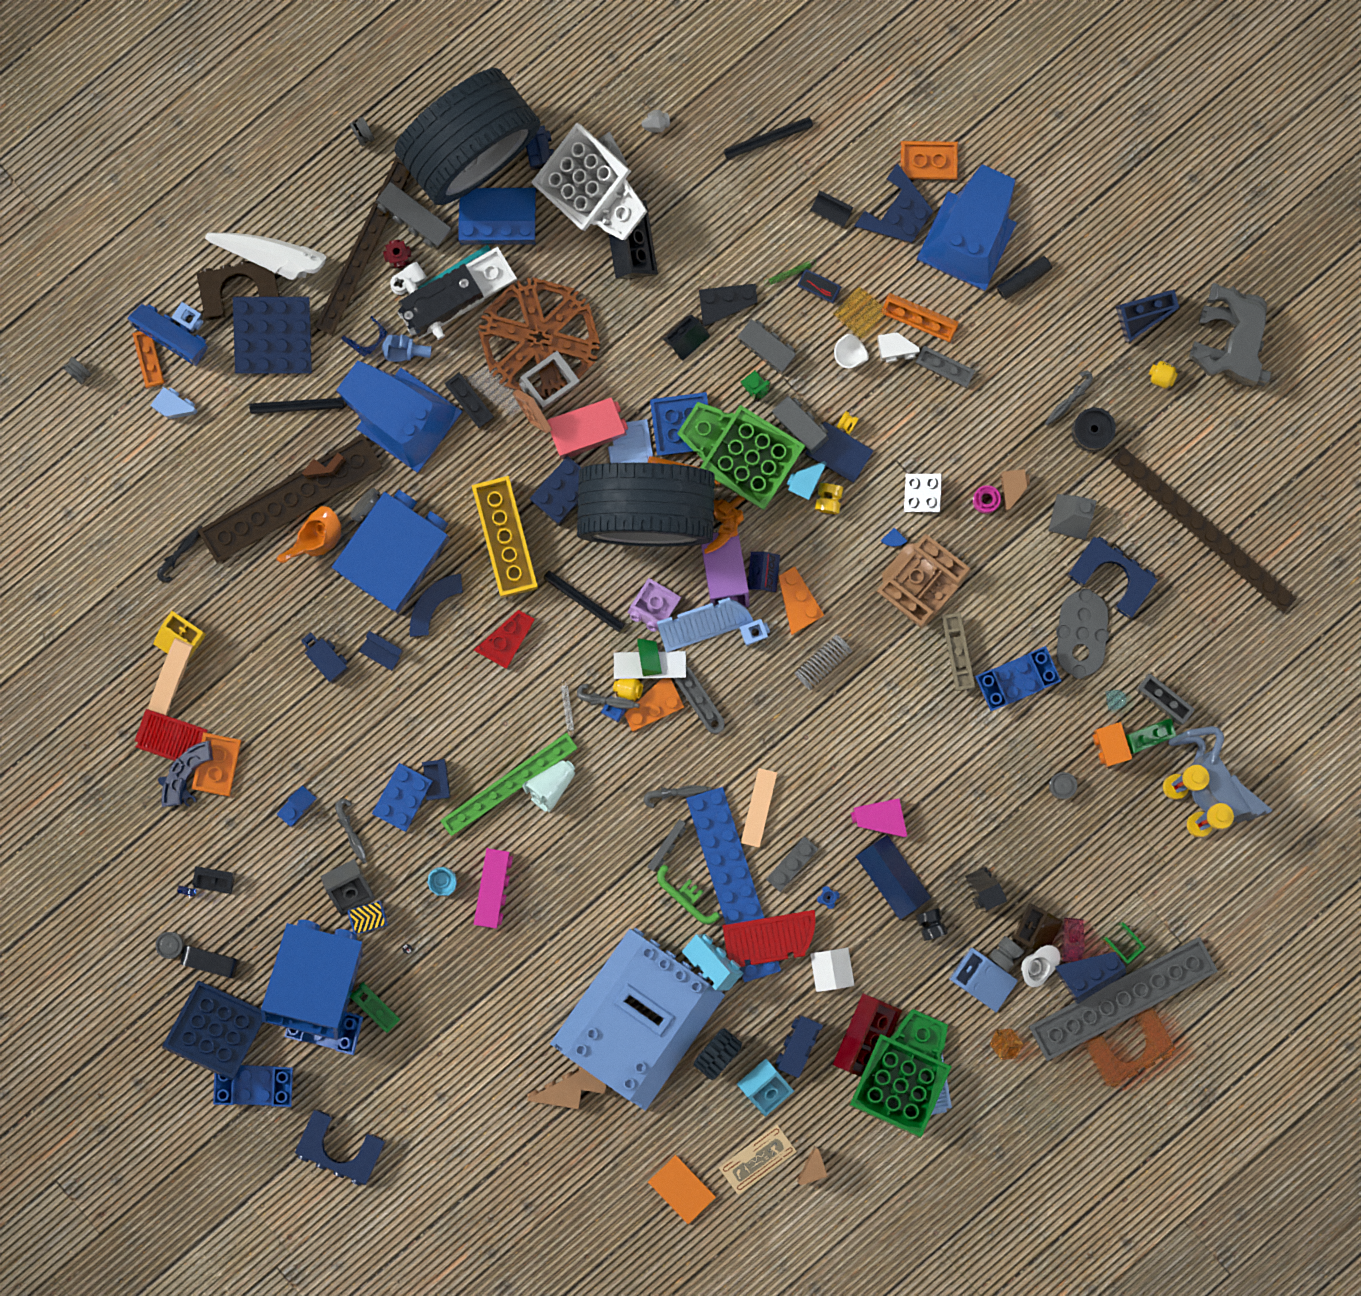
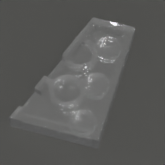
(490, 387)

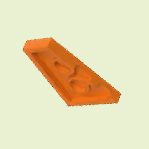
(798, 601)

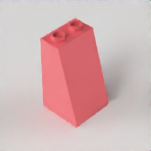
(587, 428)

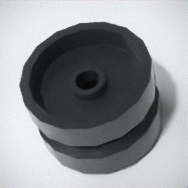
(1093, 441)

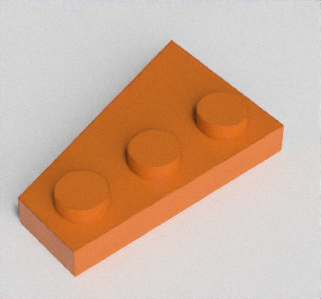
(654, 705)

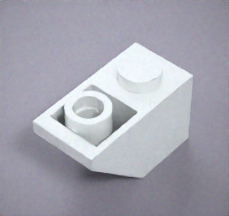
(896, 346)

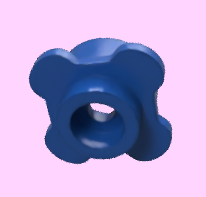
(823, 898)

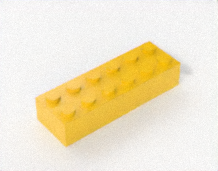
(504, 537)

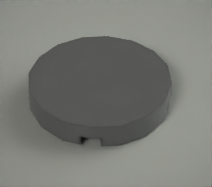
(365, 504)

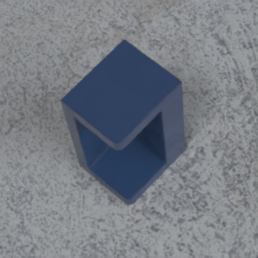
(437, 771)

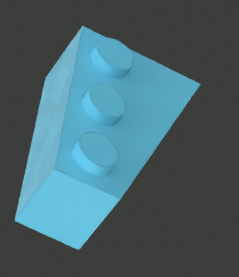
(712, 962)

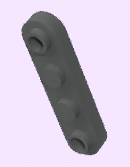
(700, 701)

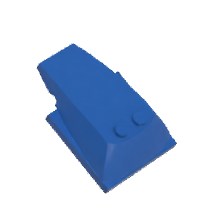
(972, 229)
(398, 412)

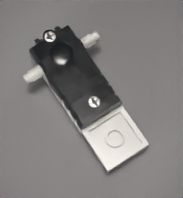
(454, 293)

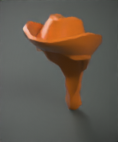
(316, 536)

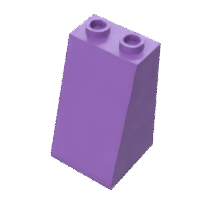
(726, 572)

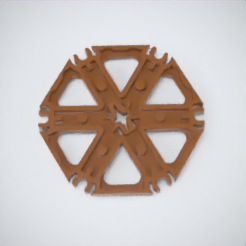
(535, 321)

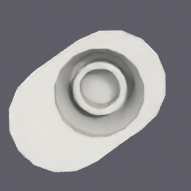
(1040, 965)

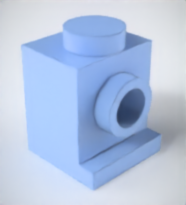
(185, 311)
(746, 632)

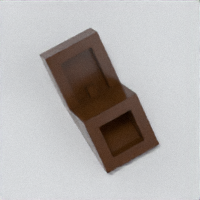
(316, 469)

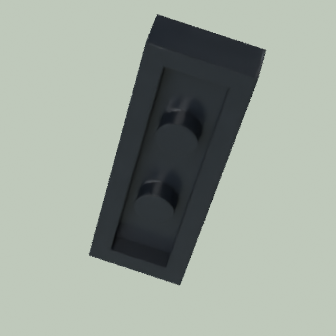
(469, 400)

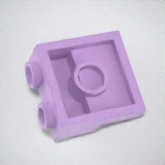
(653, 604)

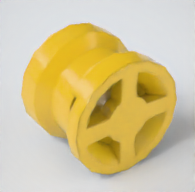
(845, 422)

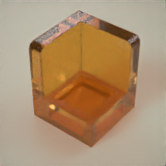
(1006, 1044)

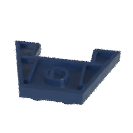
(905, 214)

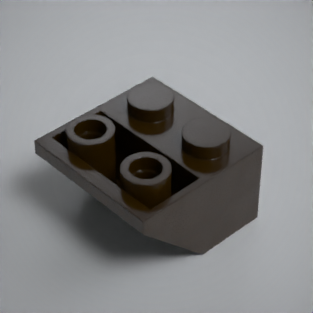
(1036, 928)

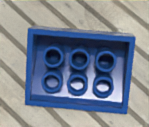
(498, 217)

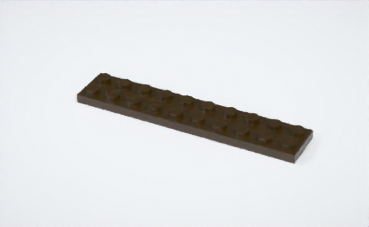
(287, 501)

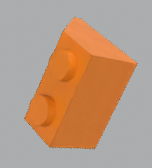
(1112, 745)

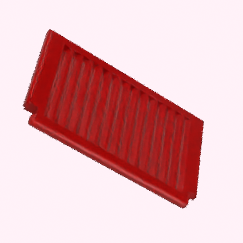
(166, 735)

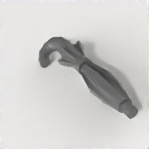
(1078, 391)
(594, 698)
(689, 790)
(354, 841)

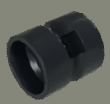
(931, 924)

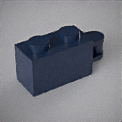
(324, 657)

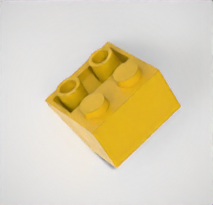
(178, 628)

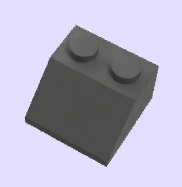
(347, 886)

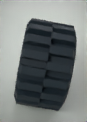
(718, 1054)

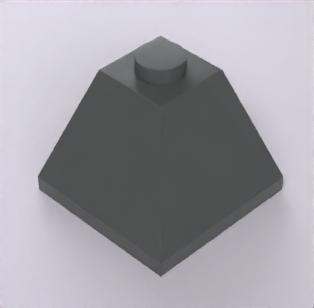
(1072, 516)

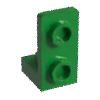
(755, 385)

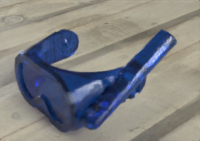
(367, 350)

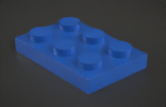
(402, 797)

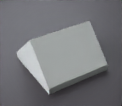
(832, 969)

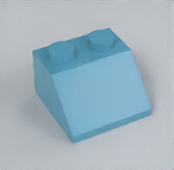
(806, 479)
(765, 1087)

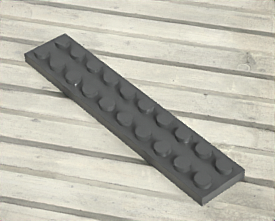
(1123, 998)

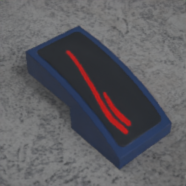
(819, 286)

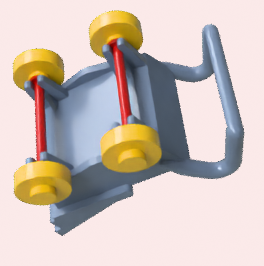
(1212, 787)

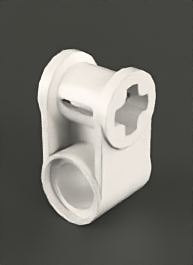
(412, 271)

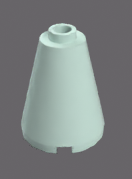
(549, 785)

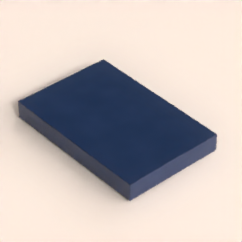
(842, 454)

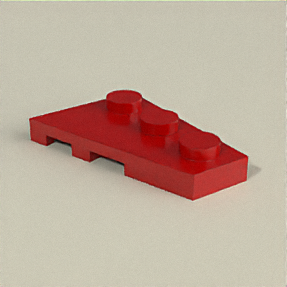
(506, 640)

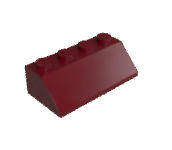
(868, 1022)

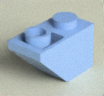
(171, 405)

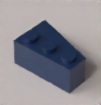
(1145, 312)
(1090, 975)
(798, 1045)

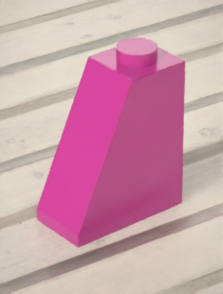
(881, 817)

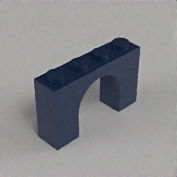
(1139, 581)
(312, 1148)

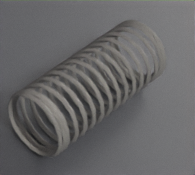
(842, 643)

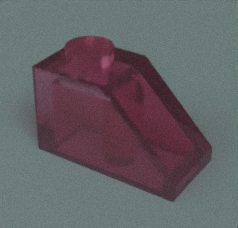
(1073, 939)

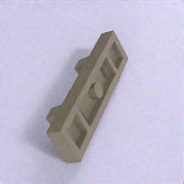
(958, 651)

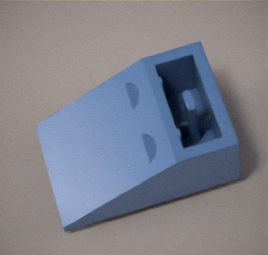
(983, 979)

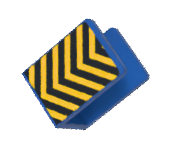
(368, 917)

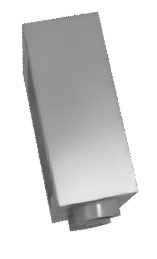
(564, 369)

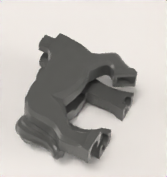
(1244, 343)

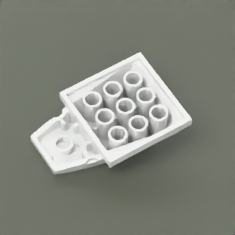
(590, 185)

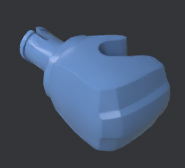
(403, 348)

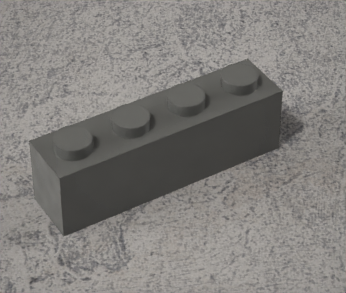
(412, 215)

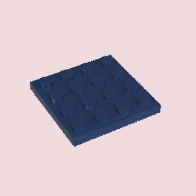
(272, 334)
(214, 1030)

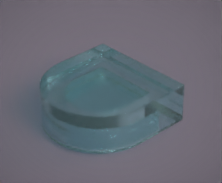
(1115, 699)

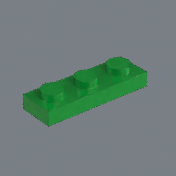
(1150, 735)

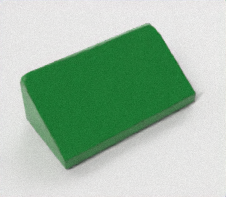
(649, 657)

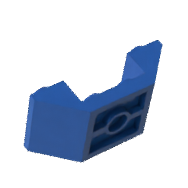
(1018, 678)
(347, 1037)
(255, 1086)

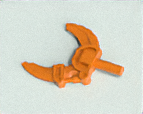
(730, 517)

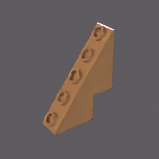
(568, 1091)

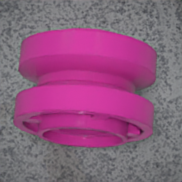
(986, 508)

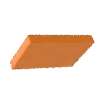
(929, 160)
(218, 774)
(681, 1189)

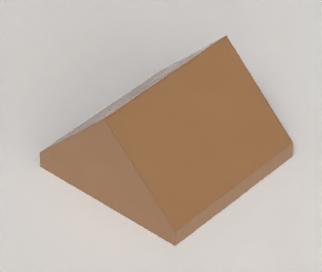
(813, 1168)

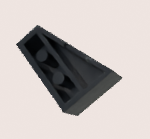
(985, 889)

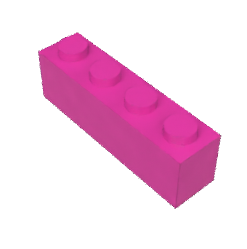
(491, 889)

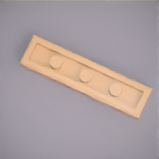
(759, 807)

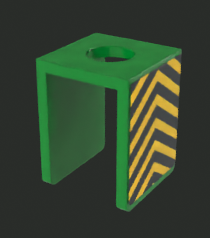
(1141, 946)

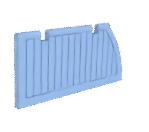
(634, 446)
(702, 623)

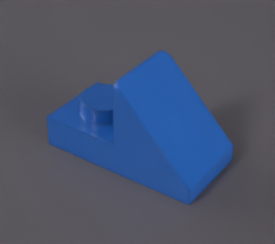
(296, 806)

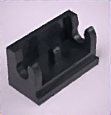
(213, 880)

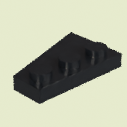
(725, 301)

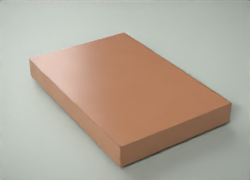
(532, 411)

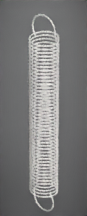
(568, 705)

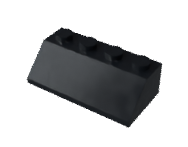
(636, 254)

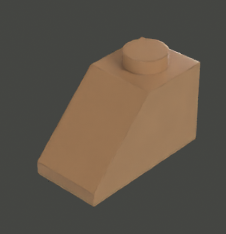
(1013, 486)

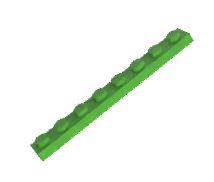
(508, 784)

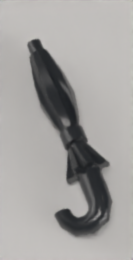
(170, 561)

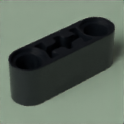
(209, 961)

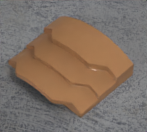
(922, 580)

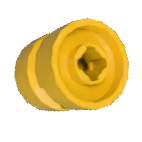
(828, 505)

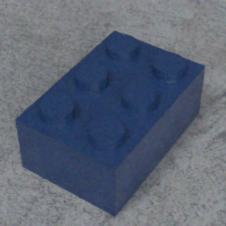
(559, 492)

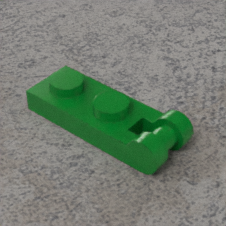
(375, 1008)

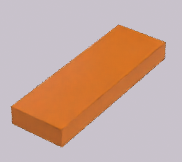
(148, 360)

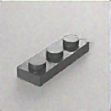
(945, 366)
(667, 846)
(792, 864)

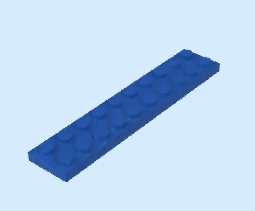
(728, 867)

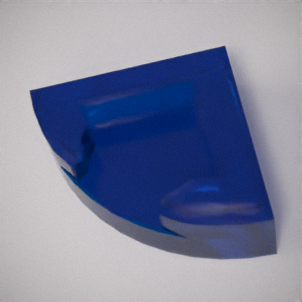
(186, 890)

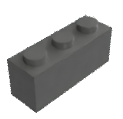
(767, 346)
(800, 424)
(1165, 699)

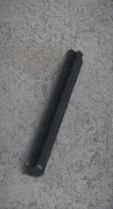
(768, 137)
(296, 405)
(584, 601)

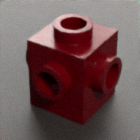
(399, 260)

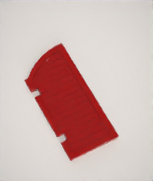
(769, 938)

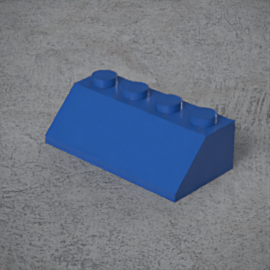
(168, 334)

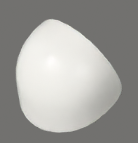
(850, 352)

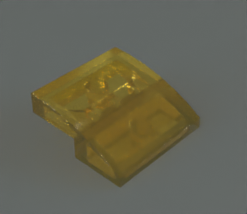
(860, 312)

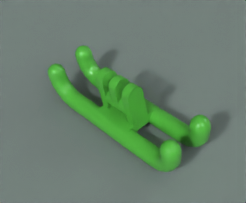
(685, 897)

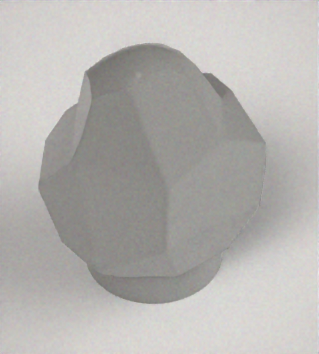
(656, 121)

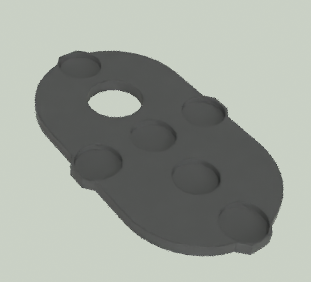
(1082, 622)

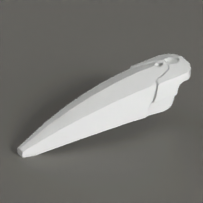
(271, 253)

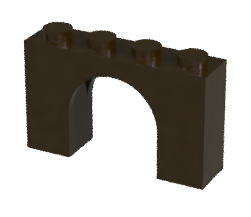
(213, 282)

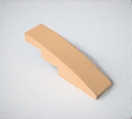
(170, 676)

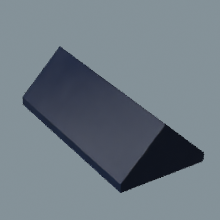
(893, 877)

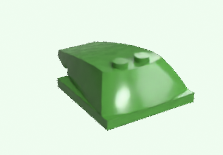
(741, 450)

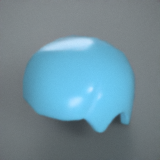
(442, 881)

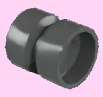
(1006, 954)

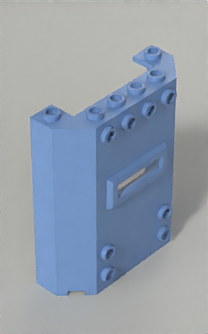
(620, 1042)

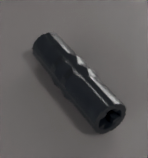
(1024, 277)

